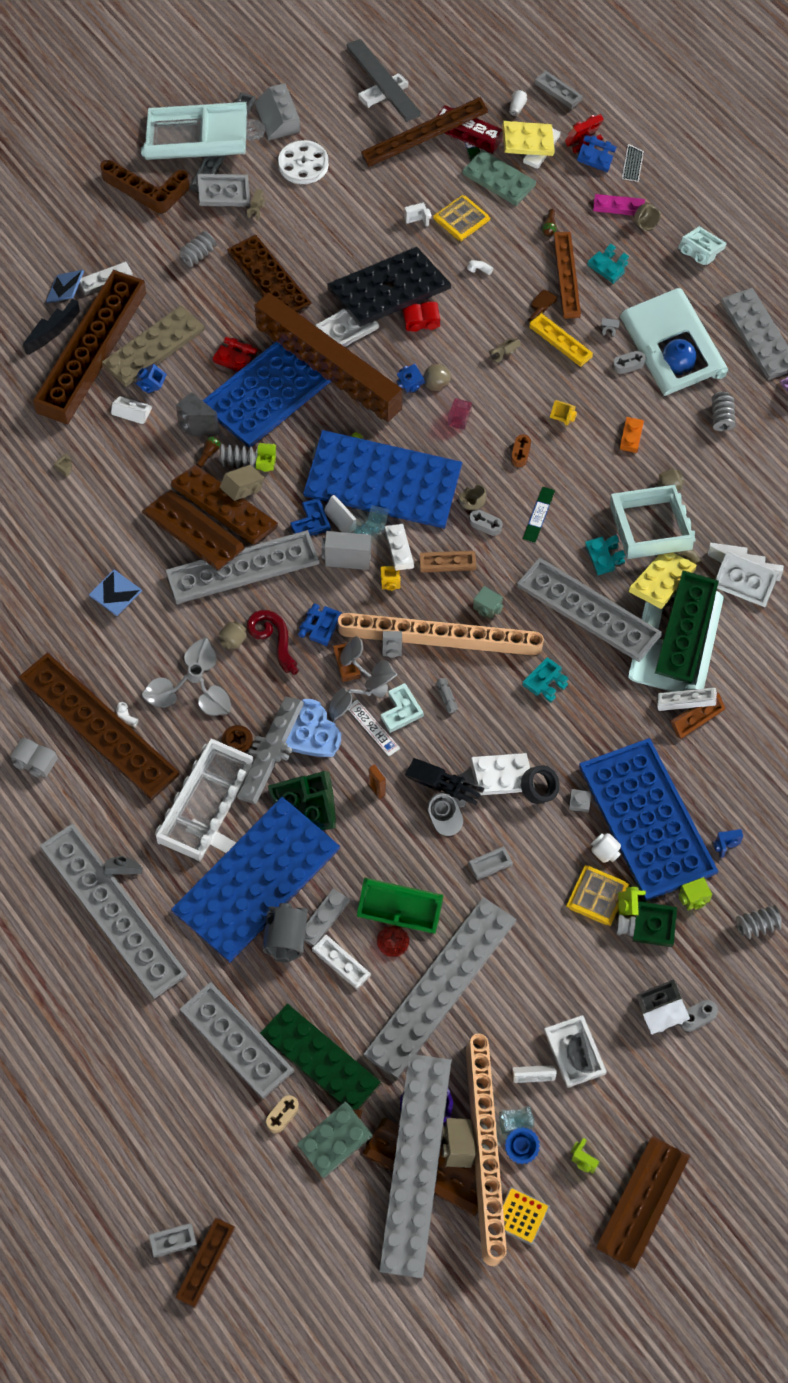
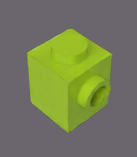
(695, 894)

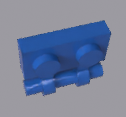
(594, 157)
(324, 627)

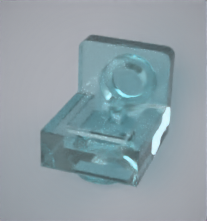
(377, 519)
(516, 1118)

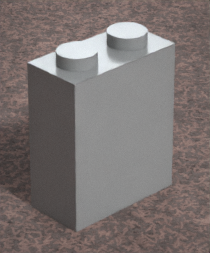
(346, 550)

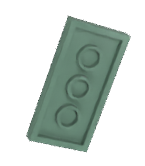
(499, 177)

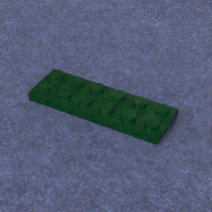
(686, 627)
(320, 1058)

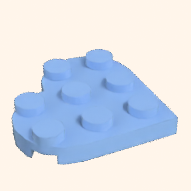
(313, 732)

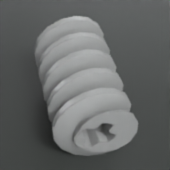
(197, 248)
(723, 411)
(239, 457)
(759, 921)

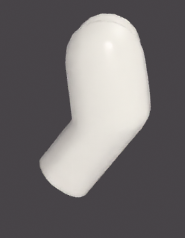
(473, 264)
(122, 712)

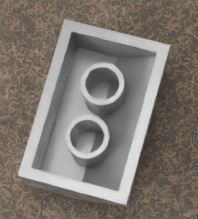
(278, 112)

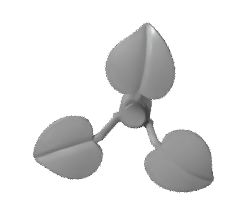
(198, 658)
(375, 685)

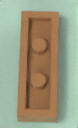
(447, 561)

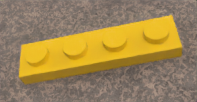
(561, 340)

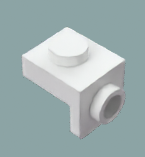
(417, 212)

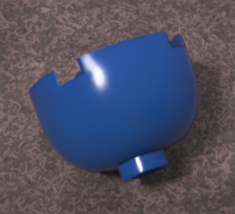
(680, 356)

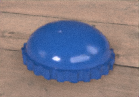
(522, 1145)

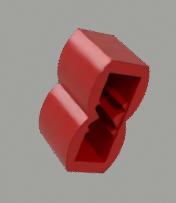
(421, 316)

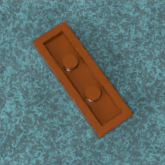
(695, 717)

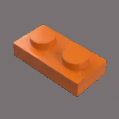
(631, 434)

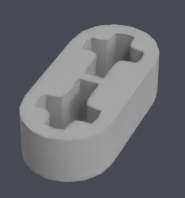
(629, 362)
(487, 520)

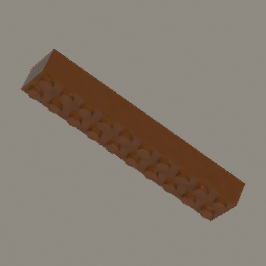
(89, 347)
(328, 357)

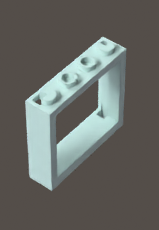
(645, 497)

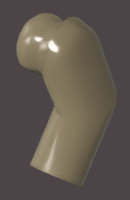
(691, 554)

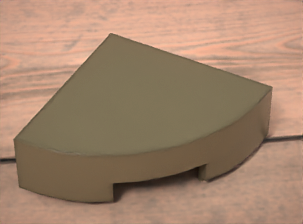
(64, 465)

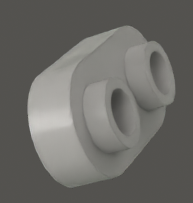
(700, 1016)

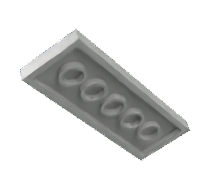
(758, 332)
(236, 1040)

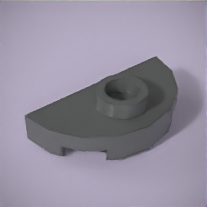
(121, 865)
(578, 1054)

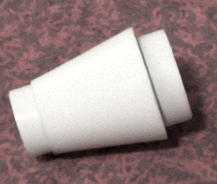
(518, 100)

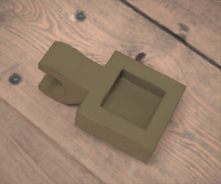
(256, 204)
(508, 347)

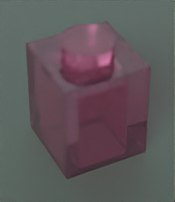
(459, 413)

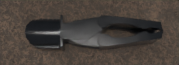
(437, 779)

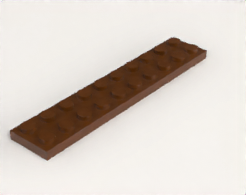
(99, 726)

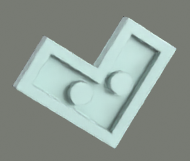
(406, 709)

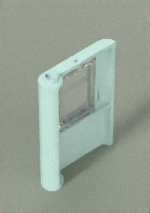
(195, 131)

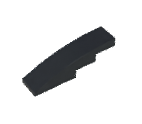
(48, 330)

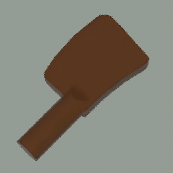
(542, 303)

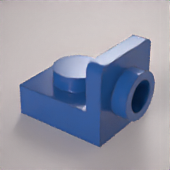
(729, 839)

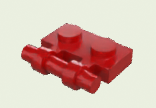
(232, 359)

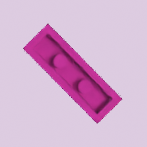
(616, 204)

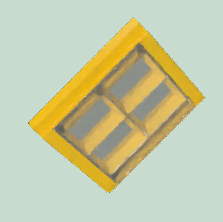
(461, 218)
(596, 895)

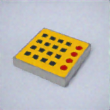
(523, 1215)

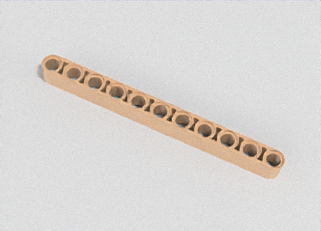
(449, 630)
(483, 1156)

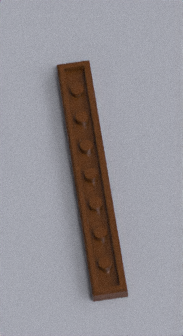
(424, 132)

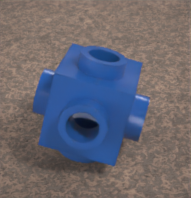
(150, 378)
(410, 378)

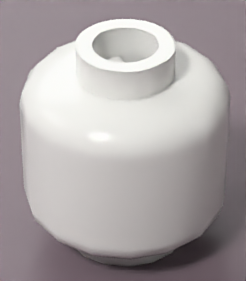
(606, 848)

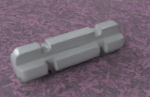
(447, 695)

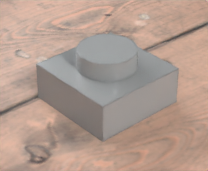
(580, 800)

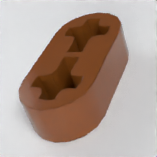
(519, 450)

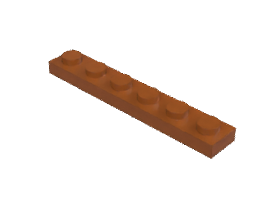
(567, 275)

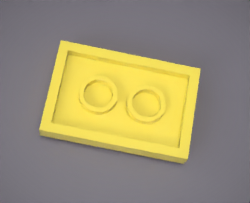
(528, 138)

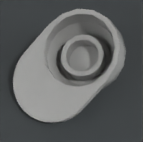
(445, 814)

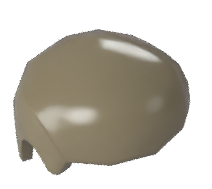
(647, 216)
(437, 377)
(473, 498)

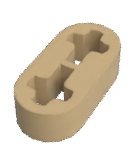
(279, 1110)

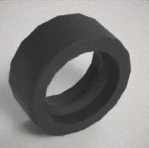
(552, 783)

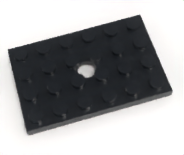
(368, 300)

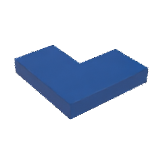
(315, 521)

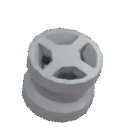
(625, 925)

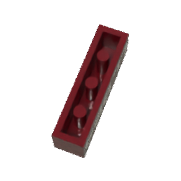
(476, 133)

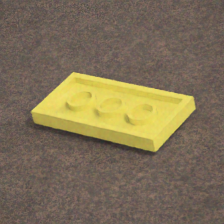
(661, 579)

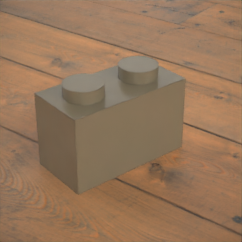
(242, 482)
(458, 1143)

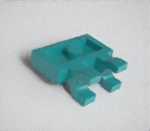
(606, 267)
(600, 555)
(542, 676)

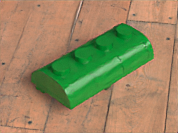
(400, 905)

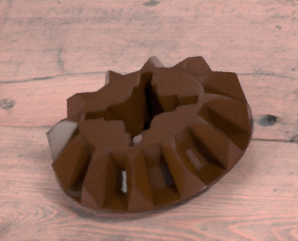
(239, 732)

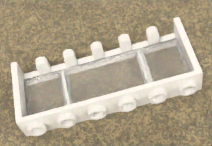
(204, 799)

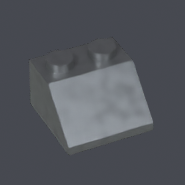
(196, 417)
(663, 1007)

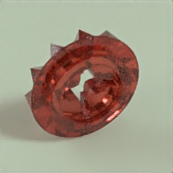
(400, 946)

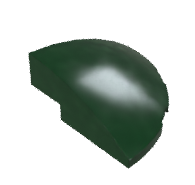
(310, 796)

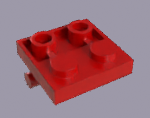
(580, 129)

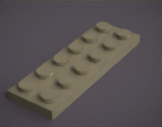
(153, 345)

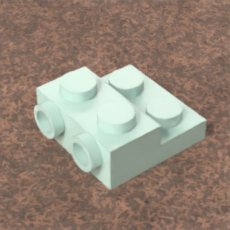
(701, 245)

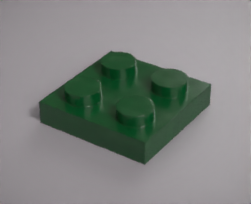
(655, 924)

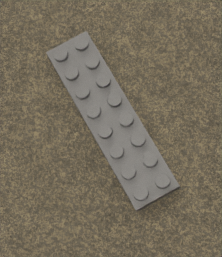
(249, 566)
(589, 609)

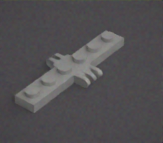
(270, 750)

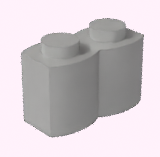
(33, 757)

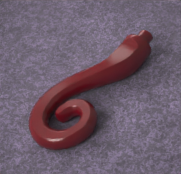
(285, 660)

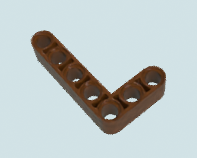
(155, 198)

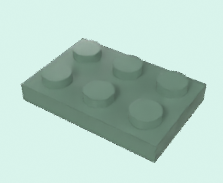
(334, 1139)

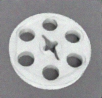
(299, 167)

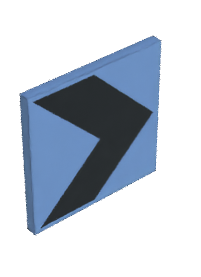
(65, 286)
(115, 592)

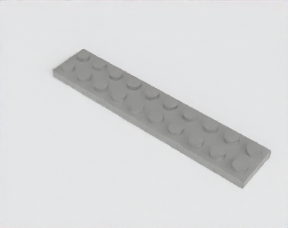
(113, 911)
(440, 988)
(415, 1166)

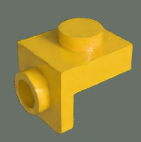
(563, 412)
(390, 578)

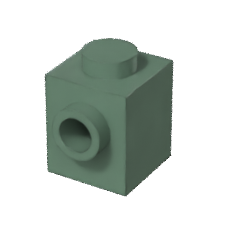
(488, 603)

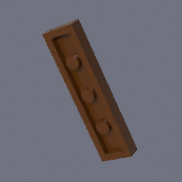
(205, 1263)

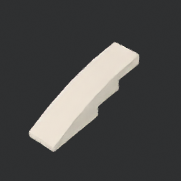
(718, 552)

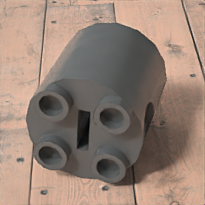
(285, 932)

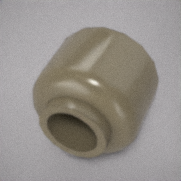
(671, 477)
(232, 635)

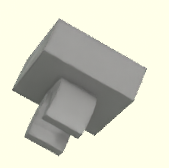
(609, 324)

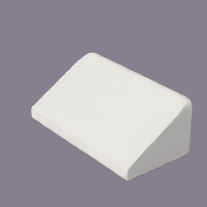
(130, 409)
(340, 515)
(534, 1074)

